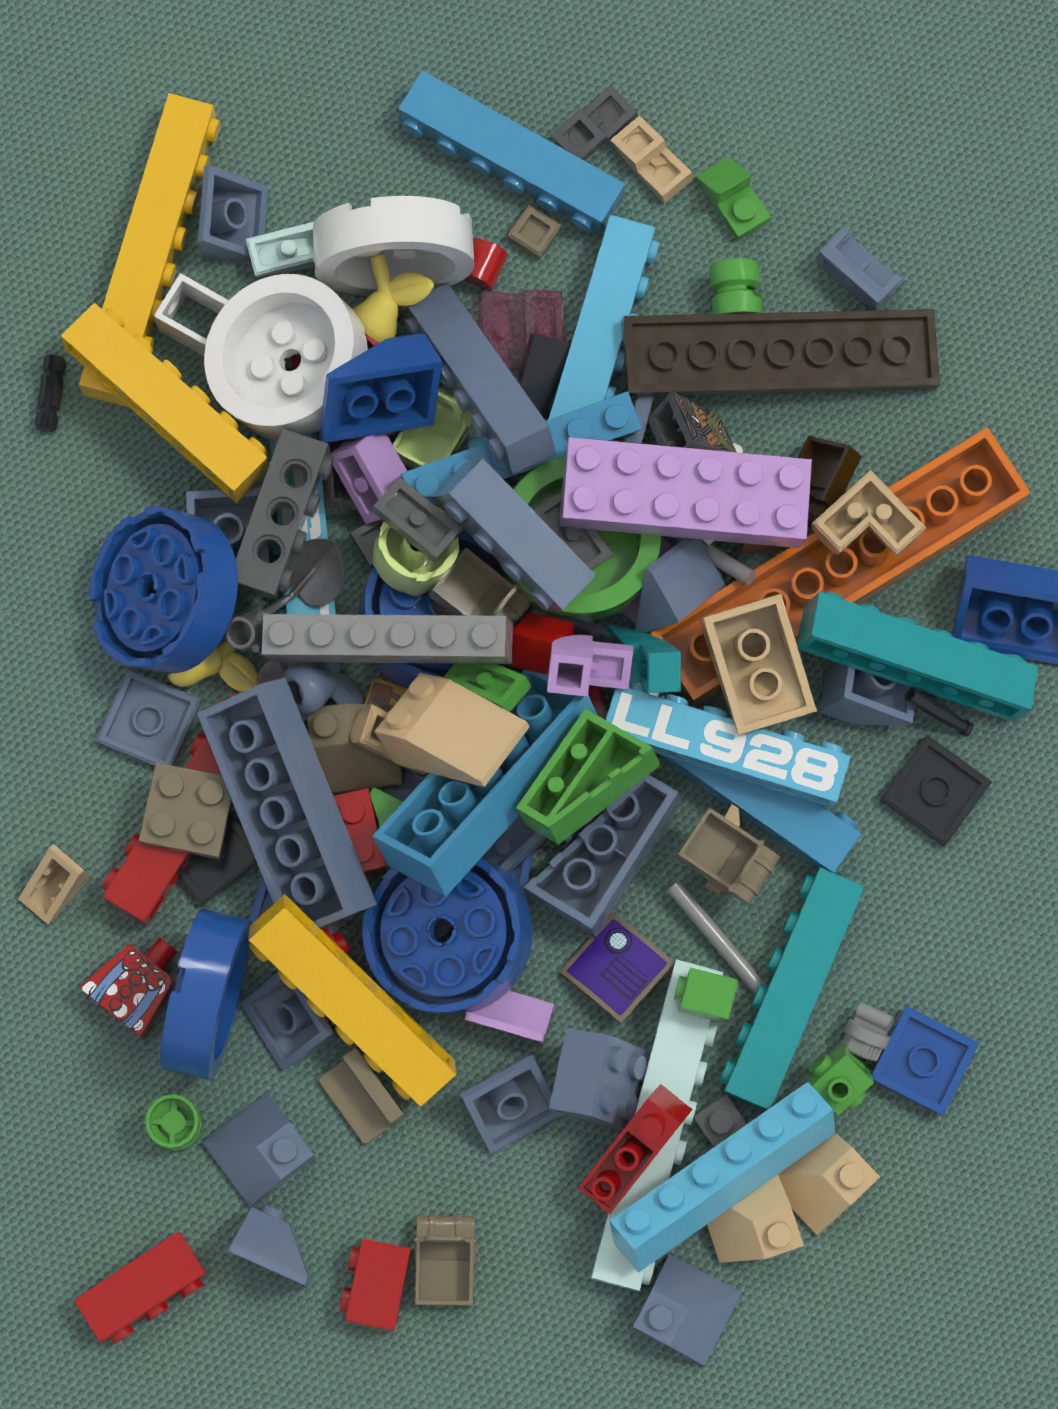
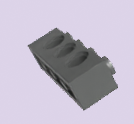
(291, 453)

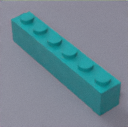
(917, 656)
(792, 989)

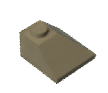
(343, 762)

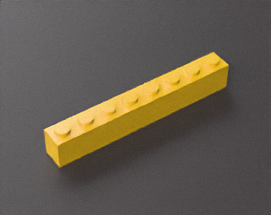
(158, 222)

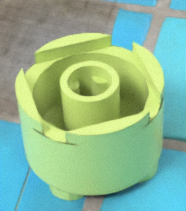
(409, 569)

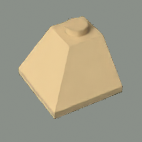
(826, 1182)
(756, 1226)

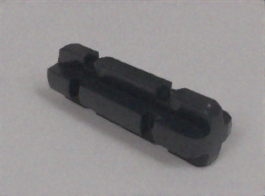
(50, 393)

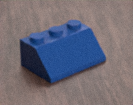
(1009, 608)

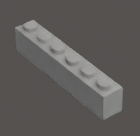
(387, 638)

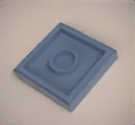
(148, 720)

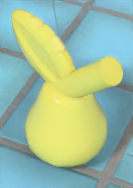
(381, 307)
(232, 667)

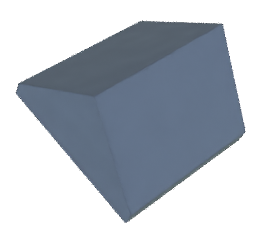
(229, 214)
(677, 585)
(286, 1022)
(509, 1104)

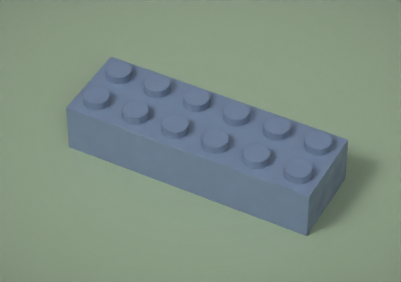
(286, 803)

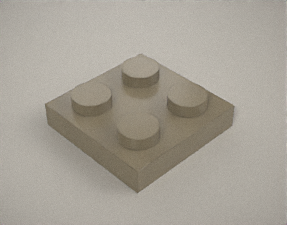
(186, 811)

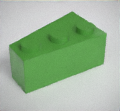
(584, 777)

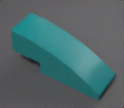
(654, 661)

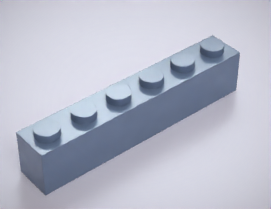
(481, 381)

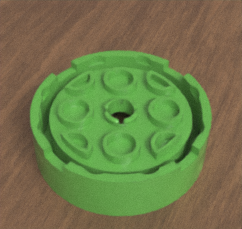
(617, 579)

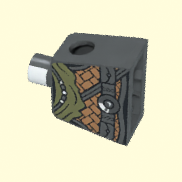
(688, 425)

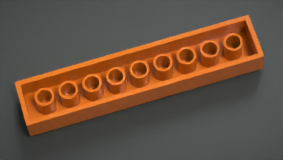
(949, 496)

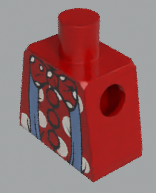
(134, 986)

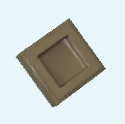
(534, 232)

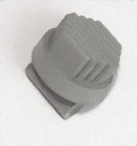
(868, 1032)

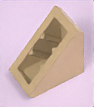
(53, 885)

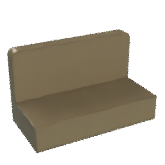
(360, 1097)

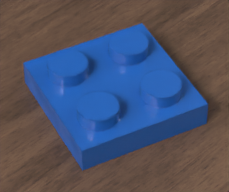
(924, 1061)

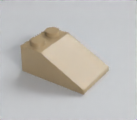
(758, 664)
(449, 731)

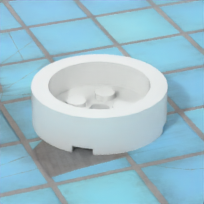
(410, 230)
(260, 330)

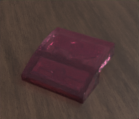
(511, 317)

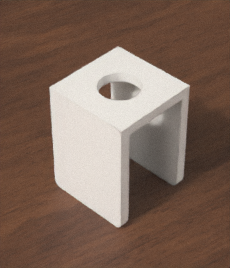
(180, 289)

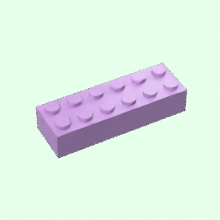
(685, 492)

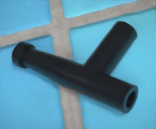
(929, 704)

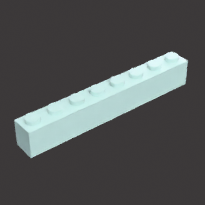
(678, 1068)

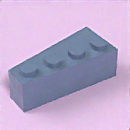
(514, 535)
(601, 863)

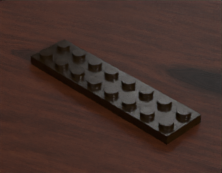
(780, 352)

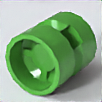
(735, 286)
(174, 1122)

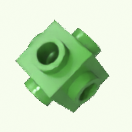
(840, 1079)

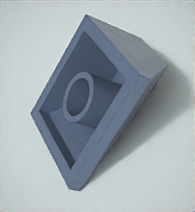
(864, 698)
(259, 1149)
(271, 1244)
(686, 1310)

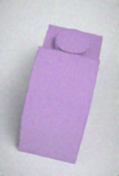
(581, 662)

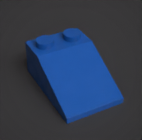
(382, 390)

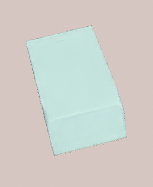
(282, 250)

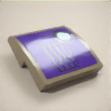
(617, 968)

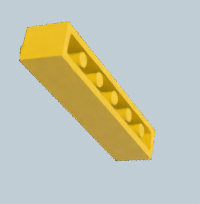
(166, 402)
(351, 1001)

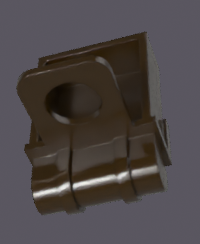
(830, 472)

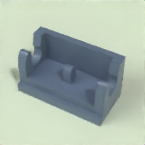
(858, 270)

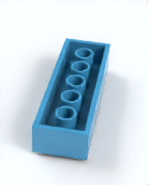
(453, 823)

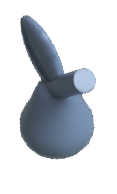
(315, 685)

